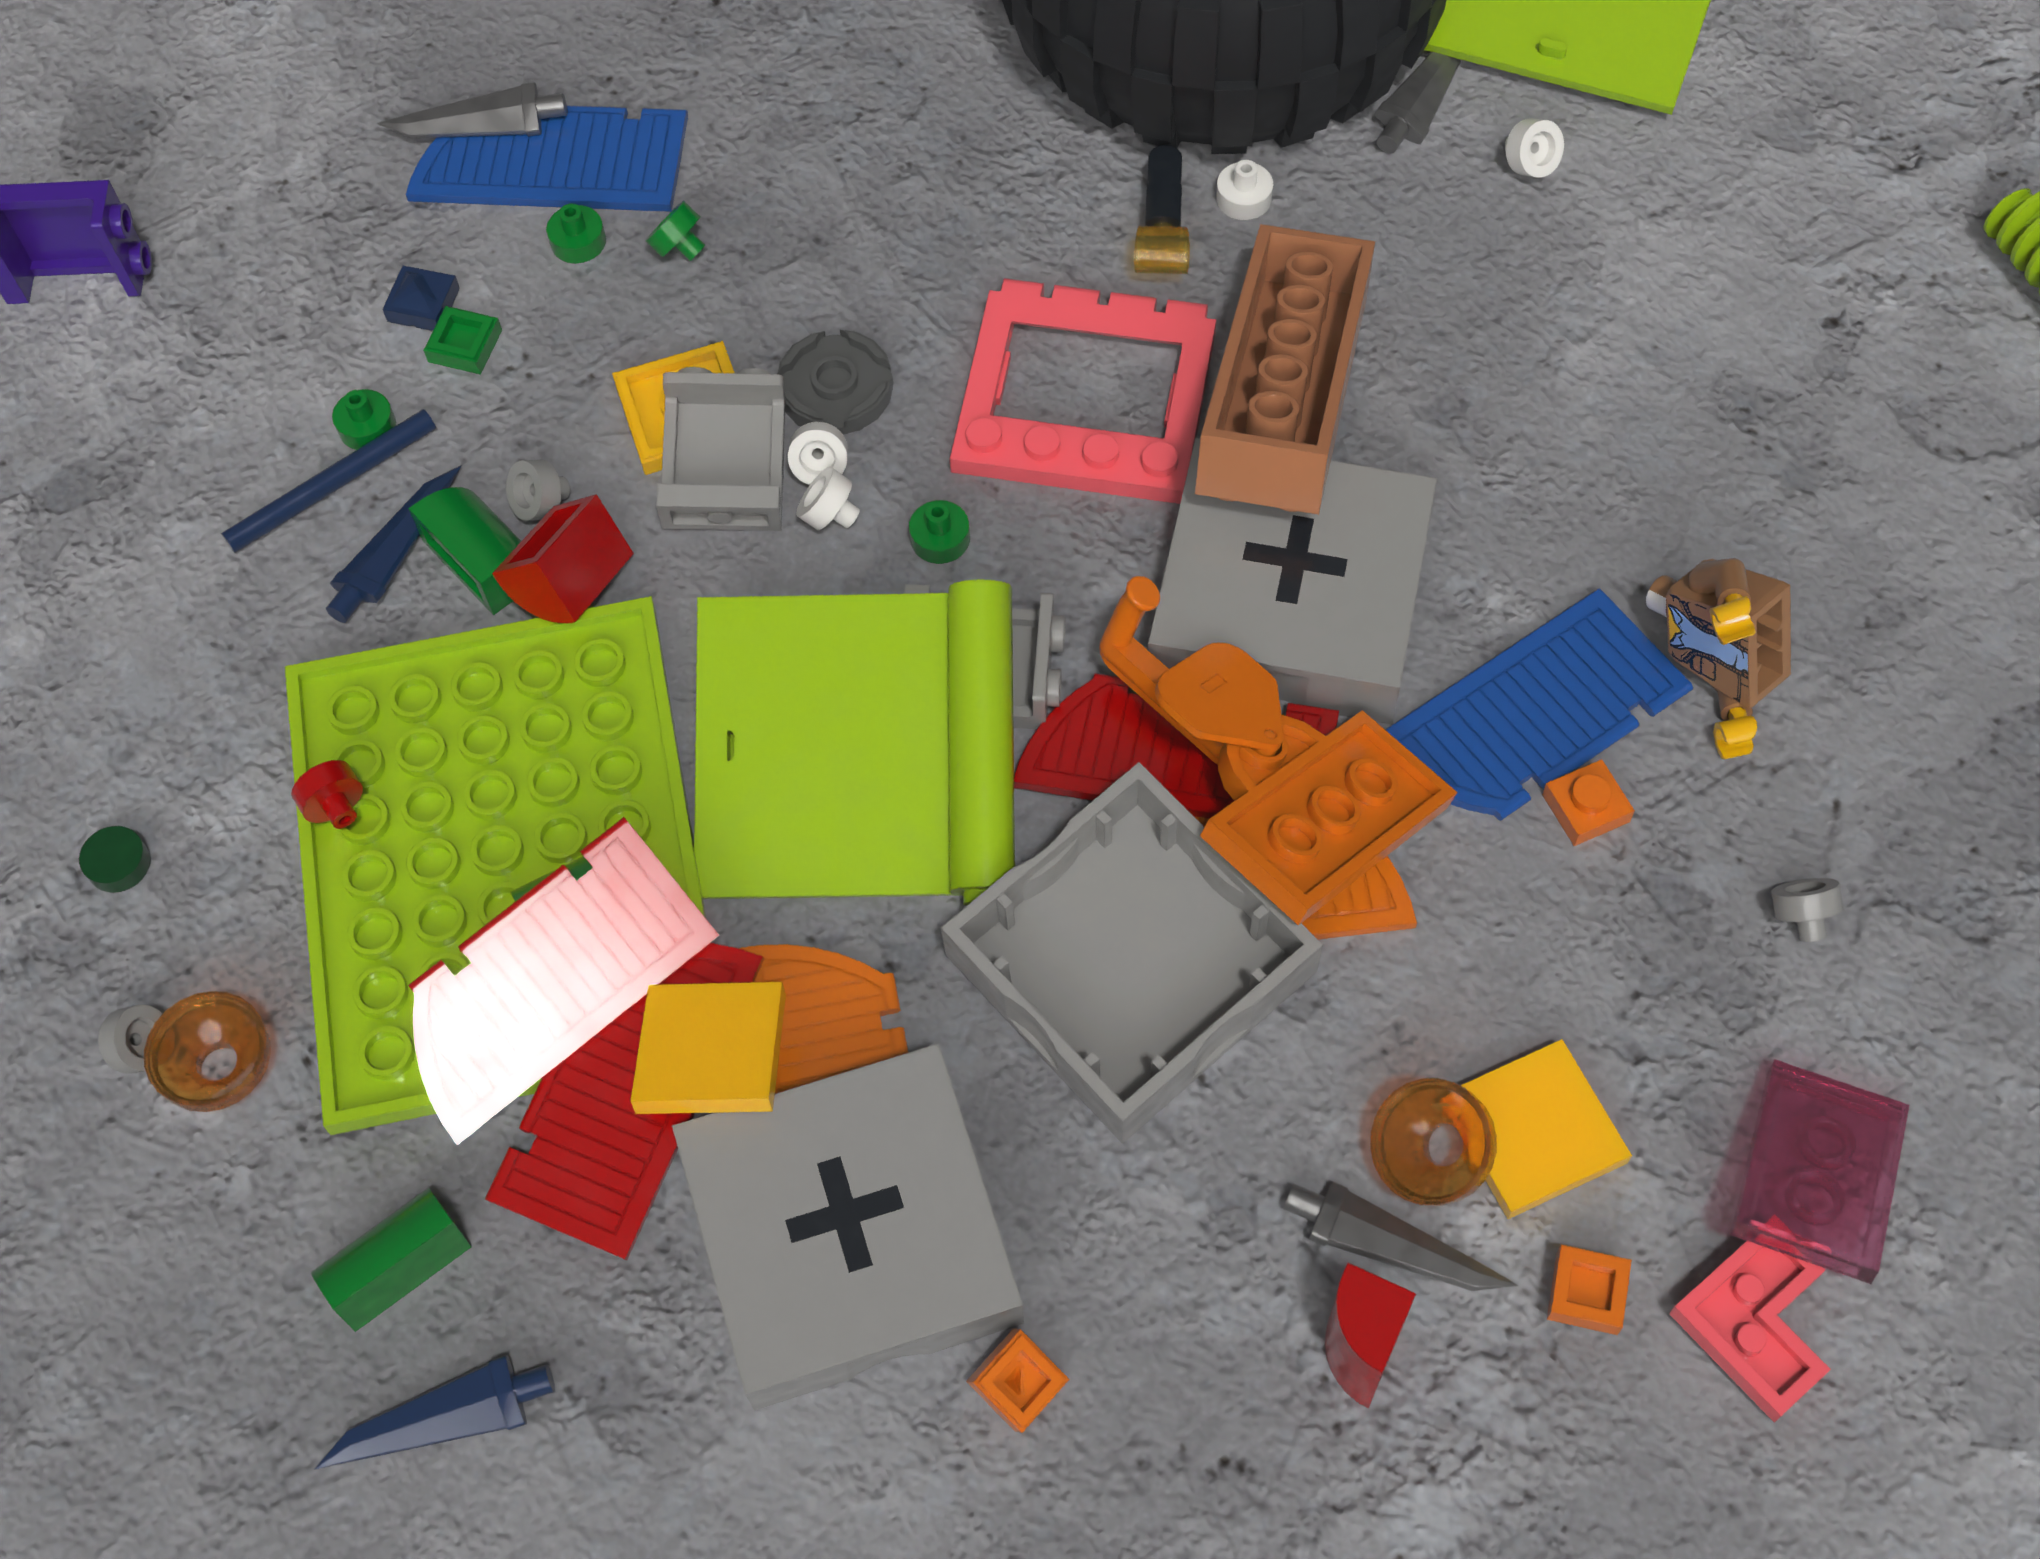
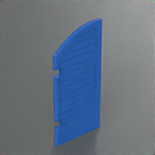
(579, 159)
(1541, 707)

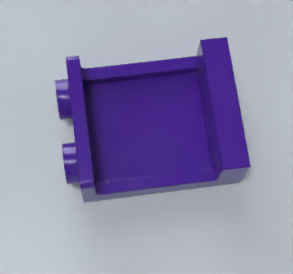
(67, 232)

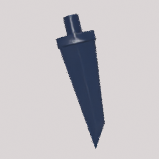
(379, 560)
(462, 1408)

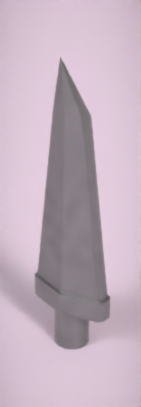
(1415, 102)
(498, 113)
(1369, 1231)

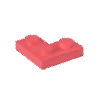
(1739, 1325)

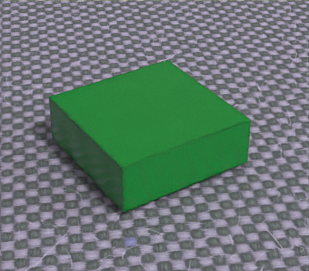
(463, 340)

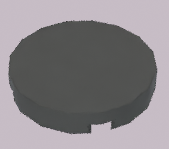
(836, 380)

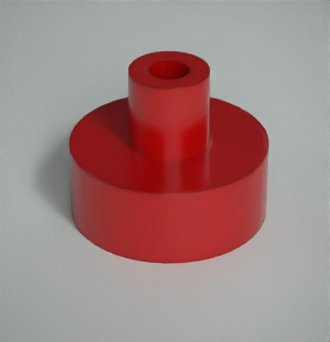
(328, 793)

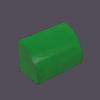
(467, 540)
(390, 1260)

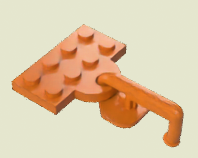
(1305, 803)

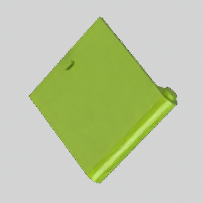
(1594, 46)
(859, 744)

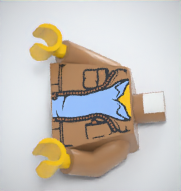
(1733, 635)

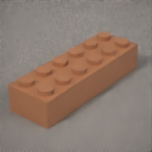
(1285, 370)

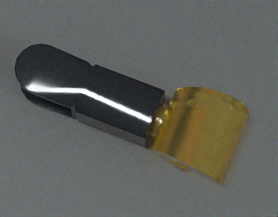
(1162, 242)

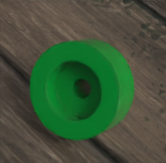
(676, 232)
(576, 233)
(362, 417)
(939, 531)

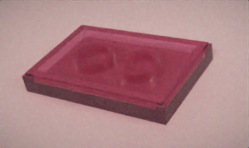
(1821, 1171)

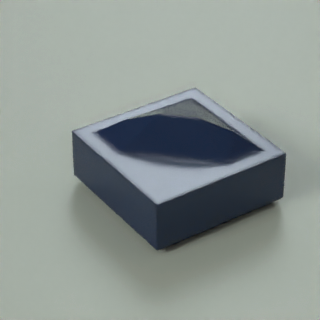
(420, 297)

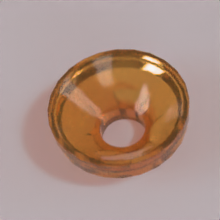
(193, 1031)
(1403, 1135)

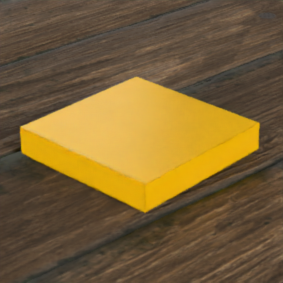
(644, 398)
(709, 1048)
(1546, 1129)

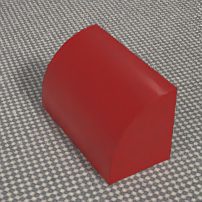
(565, 561)
(1364, 1330)

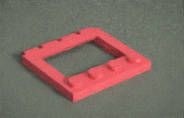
(1072, 454)

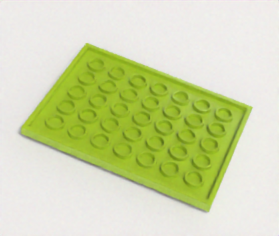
(477, 775)

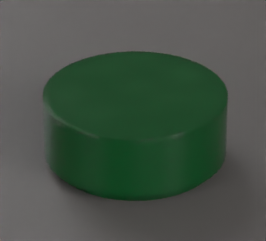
(114, 859)

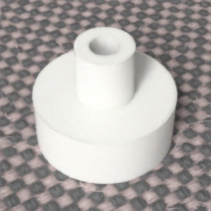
(1534, 147)
(1244, 190)
(815, 449)
(828, 501)

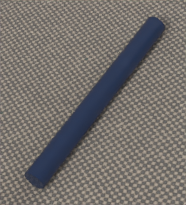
(328, 481)

